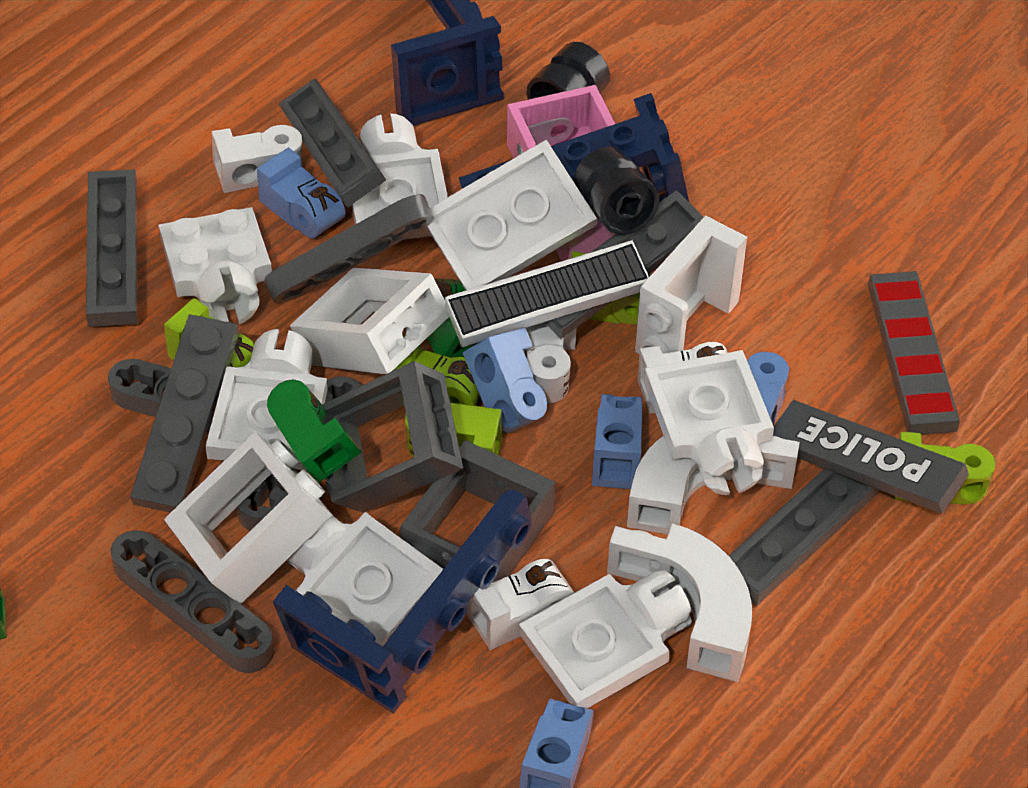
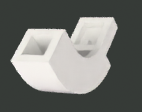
(665, 483)
(710, 583)

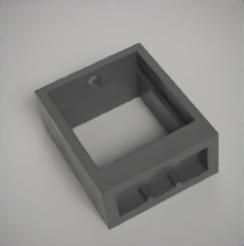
(430, 428)
(481, 477)

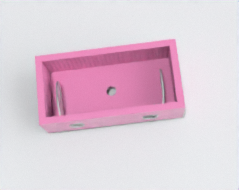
(557, 120)

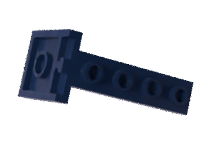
(448, 67)
(640, 138)
(381, 671)

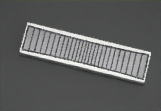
(546, 293)

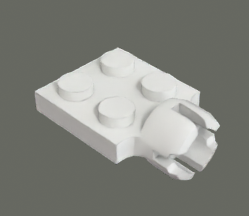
(404, 166)
(218, 261)
(245, 393)
(712, 416)
(364, 573)
(607, 635)

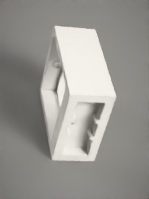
(377, 345)
(272, 539)

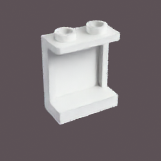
(700, 269)

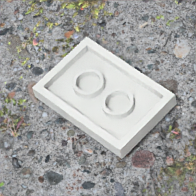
(510, 218)

